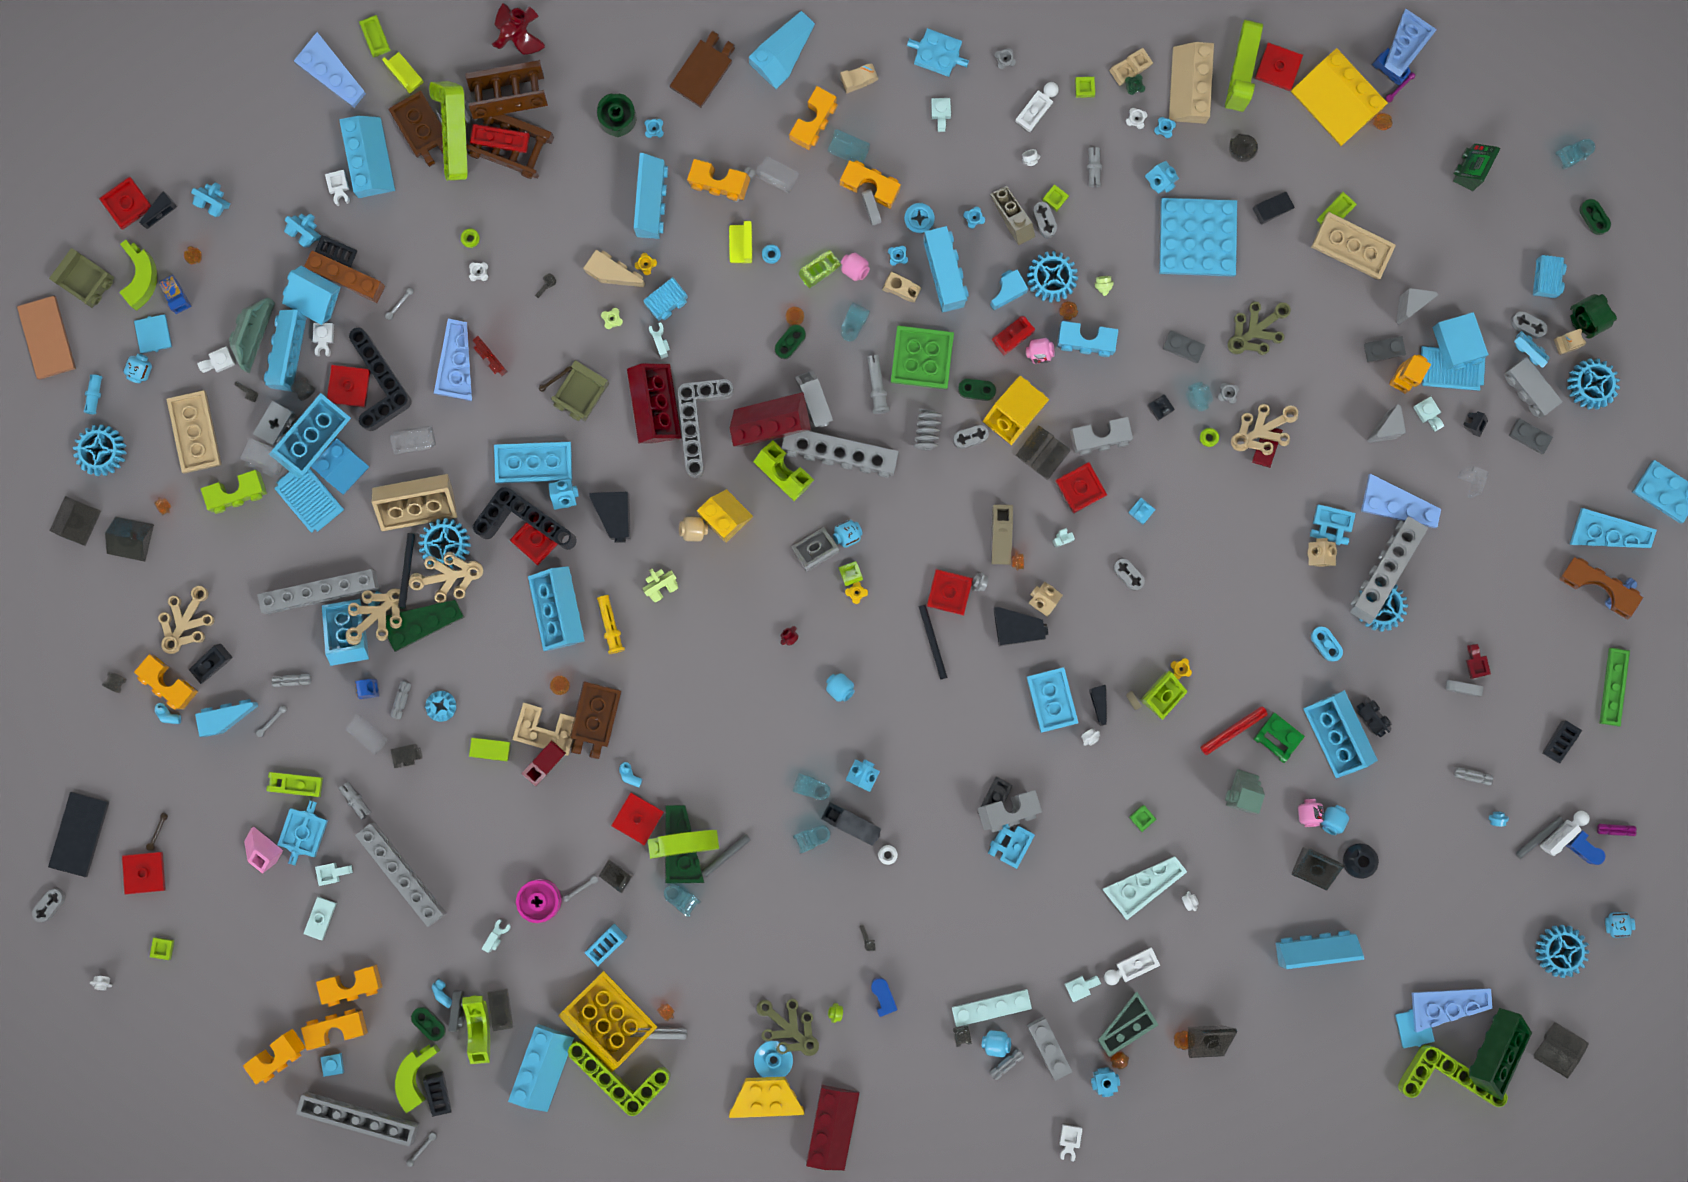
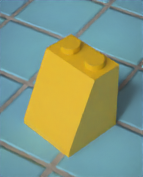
(1015, 410)
(724, 514)

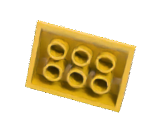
(1339, 97)
(604, 1019)

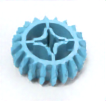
(1046, 272)
(1601, 399)
(99, 458)
(427, 543)
(1388, 610)
(1577, 948)

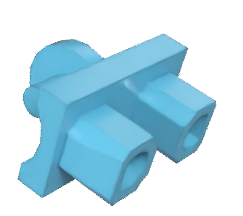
(210, 196)
(305, 226)

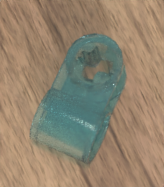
(1573, 154)
(854, 319)
(808, 786)
(810, 838)
(682, 899)

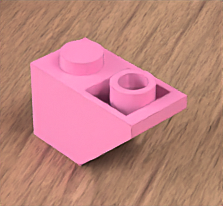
(261, 851)

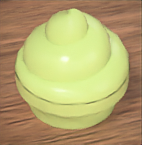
(1104, 284)

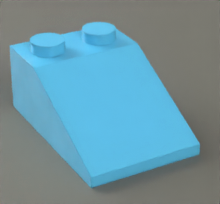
(335, 625)

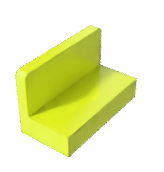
(403, 72)
(740, 243)

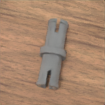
(1094, 167)
(354, 800)

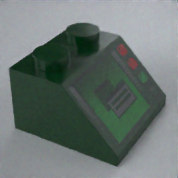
(1475, 166)

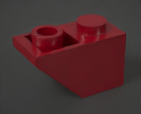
(543, 763)

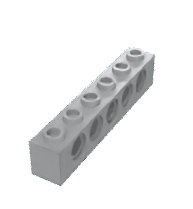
(850, 447)
(1414, 533)
(318, 591)
(401, 874)
(357, 1118)

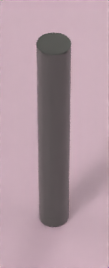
(1539, 837)
(726, 855)

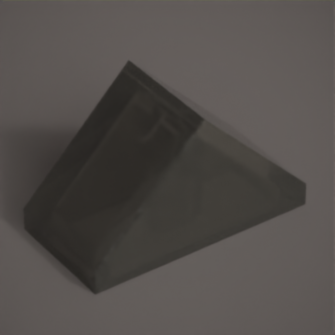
(616, 876)

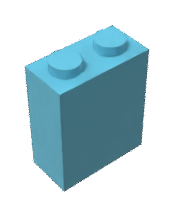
(310, 294)
(1460, 341)

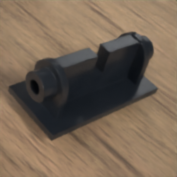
(1379, 723)

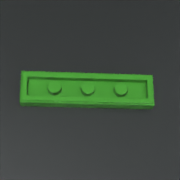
(1614, 687)

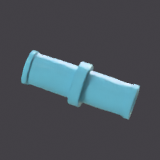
(92, 394)

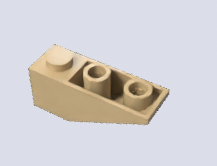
(607, 271)

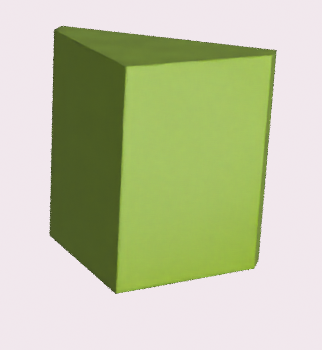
(1164, 695)

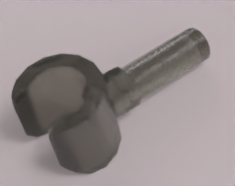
(550, 281)
(250, 394)
(869, 944)

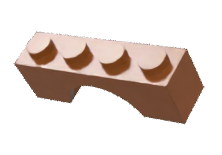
(345, 276)
(1623, 600)

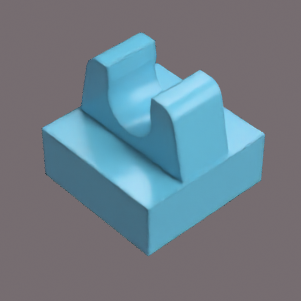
(1141, 511)

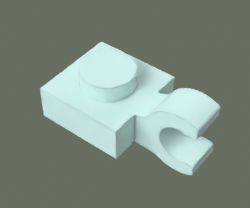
(941, 111)
(662, 345)
(1428, 411)
(1063, 538)
(330, 873)
(493, 939)
(1079, 988)

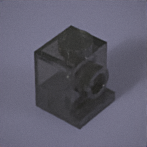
(406, 755)

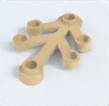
(1262, 430)
(448, 575)
(376, 612)
(183, 622)

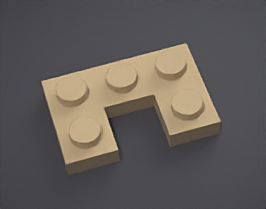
(530, 734)

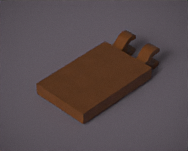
(703, 70)
(418, 125)
(594, 718)

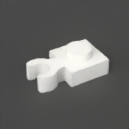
(337, 184)
(323, 335)
(1071, 1139)

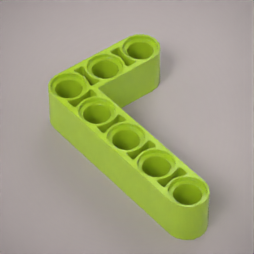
(1240, 86)
(453, 127)
(1436, 1062)
(616, 1081)

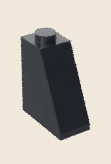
(614, 513)
(1018, 627)
(851, 824)

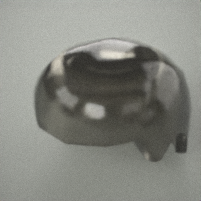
(1243, 148)

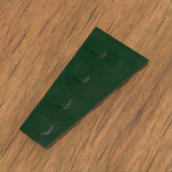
(421, 623)
(680, 867)

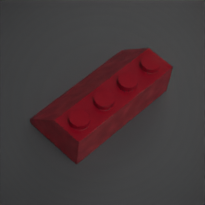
(654, 403)
(769, 420)
(832, 1128)

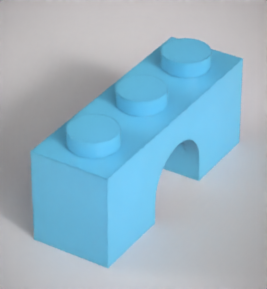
(1070, 338)

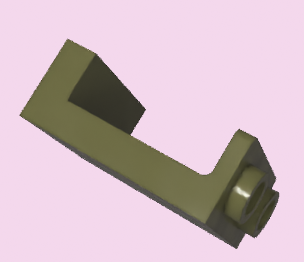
(82, 278)
(580, 392)

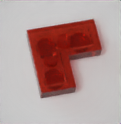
(485, 352)

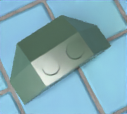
(250, 331)

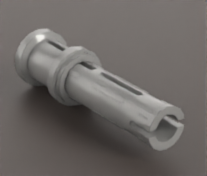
(878, 393)

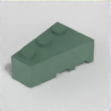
(1245, 793)
(1128, 1026)

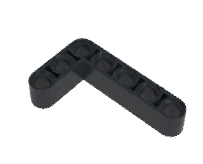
(382, 378)
(527, 514)

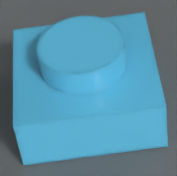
(332, 1064)

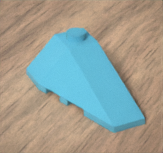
(779, 53)

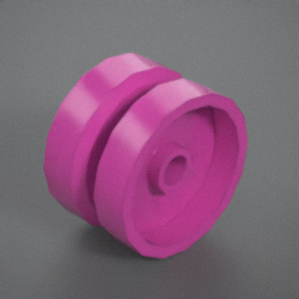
(528, 906)

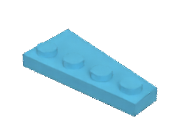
(1603, 530)

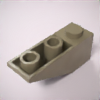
(1013, 215)
(1002, 534)

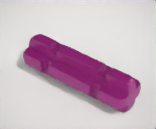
(1621, 830)

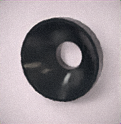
(1351, 857)

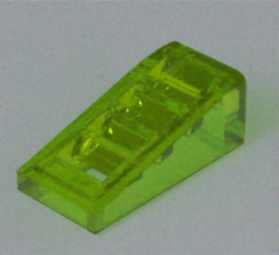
(806, 277)

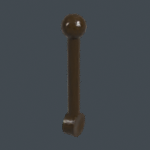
(542, 388)
(150, 846)

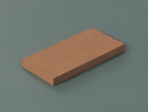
(46, 337)

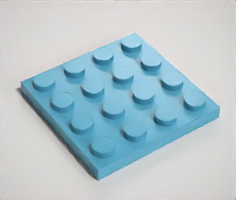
(1198, 237)

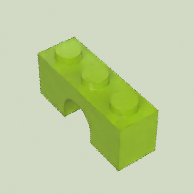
(771, 462)
(250, 487)

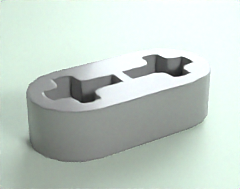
(871, 207)
(1040, 221)
(1530, 321)
(969, 432)
(1132, 571)
(1464, 688)
(45, 902)

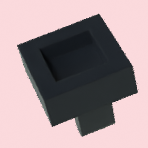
(1161, 407)
(1478, 424)

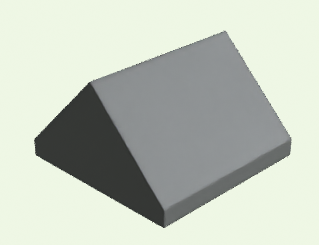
(1412, 301)
(1390, 426)
(815, 549)

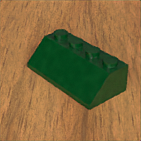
(1500, 1053)

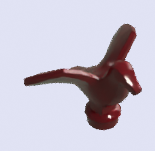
(513, 27)

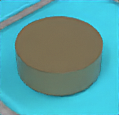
(1133, 700)

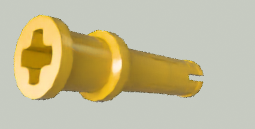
(612, 634)

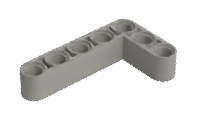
(688, 421)

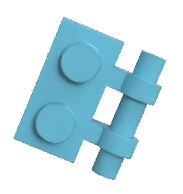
(1537, 354)
(1334, 519)
(1016, 847)

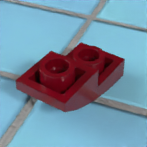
(1266, 460)

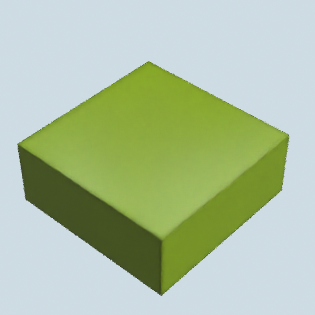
(1085, 87)
(1055, 198)
(850, 573)
(161, 948)

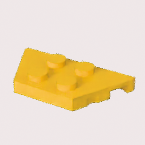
(766, 1098)

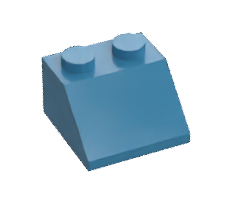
(340, 466)

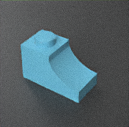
(1011, 288)

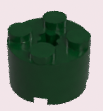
(618, 104)
(1592, 315)

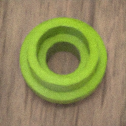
(470, 232)
(1209, 431)
(835, 1013)

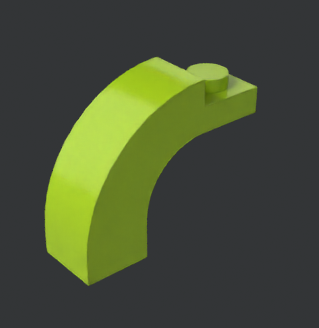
(145, 277)
(683, 843)
(478, 1029)
(405, 1082)

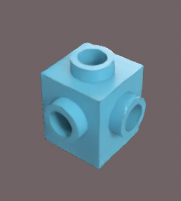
(1162, 177)
(563, 494)
(863, 774)
(1099, 1078)

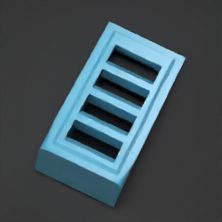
(617, 933)

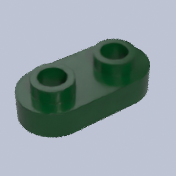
(1596, 216)
(790, 342)
(977, 389)
(426, 1026)

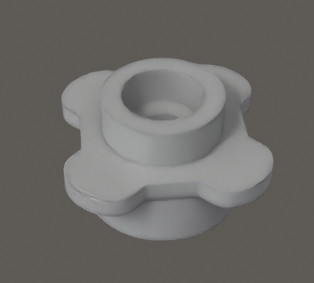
(1008, 53)
(1228, 388)
(979, 582)

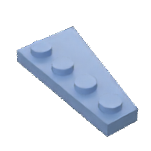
(1408, 42)
(326, 67)
(454, 365)
(1392, 502)
(1439, 1007)

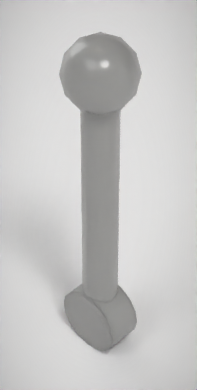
(389, 315)
(261, 732)
(594, 880)
(432, 1136)

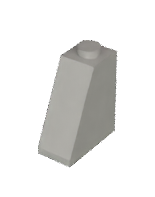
(814, 399)

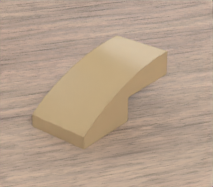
(1131, 66)

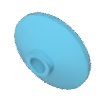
(766, 1067)

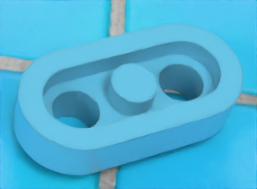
(1327, 643)

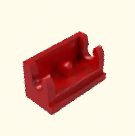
(1013, 335)

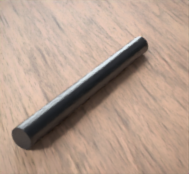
(406, 571)
(932, 641)

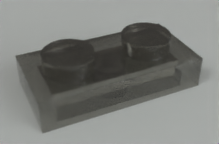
(500, 1009)

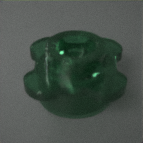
(1131, 89)

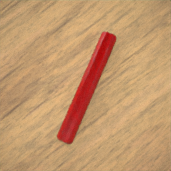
(1234, 730)

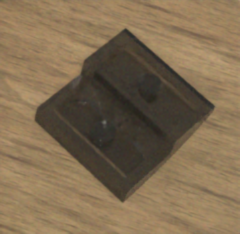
(1043, 452)
(1561, 1050)

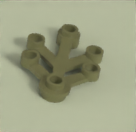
(1255, 330)
(790, 1029)

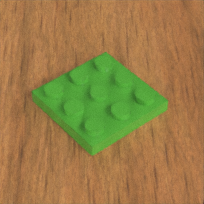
(922, 357)

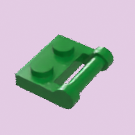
(1283, 733)

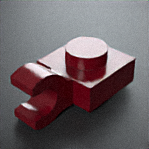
(1478, 664)

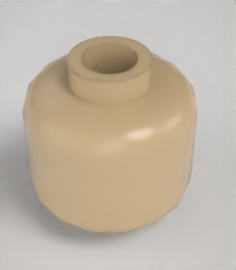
(693, 528)

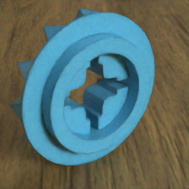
(925, 212)
(449, 703)

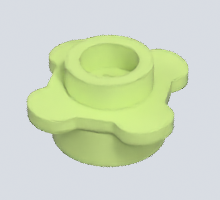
(617, 321)

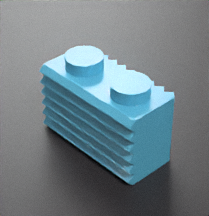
(1549, 276)
(666, 299)

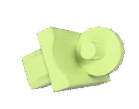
(667, 580)

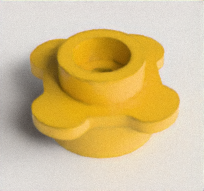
(645, 259)
(856, 597)
(1184, 663)

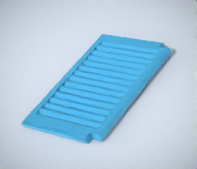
(1438, 376)
(309, 499)

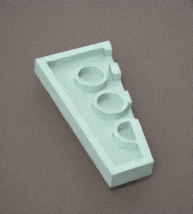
(1141, 888)

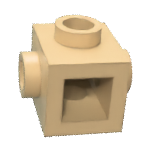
(1322, 553)
(1045, 598)

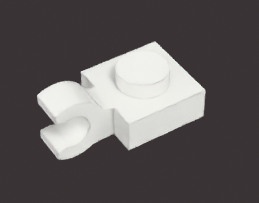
(219, 359)

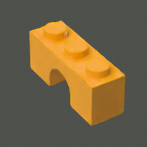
(807, 133)
(856, 175)
(732, 186)
(1410, 373)
(152, 672)
(332, 990)
(316, 1033)
(264, 1065)

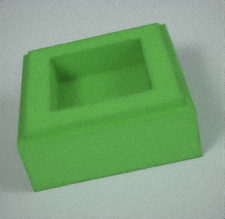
(1142, 818)

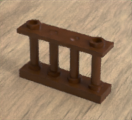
(505, 76)
(506, 122)

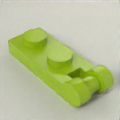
(295, 784)

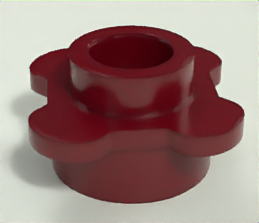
(789, 636)

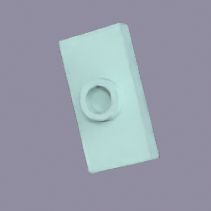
(320, 918)

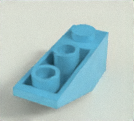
(218, 721)

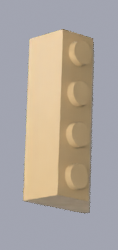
(1191, 82)
(414, 502)

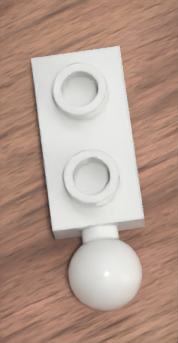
(1037, 107)
(1565, 833)
(1132, 967)

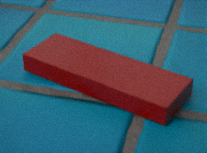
(499, 138)

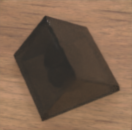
(75, 521)
(128, 538)
(1316, 868)
(1209, 1040)

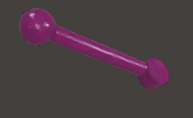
(1389, 98)

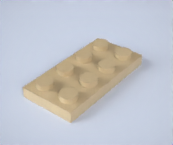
(1353, 246)
(193, 432)

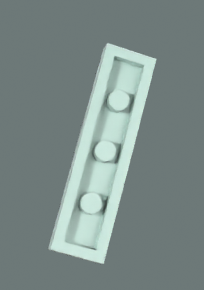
(991, 1008)

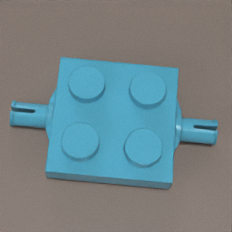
(938, 52)
(302, 832)

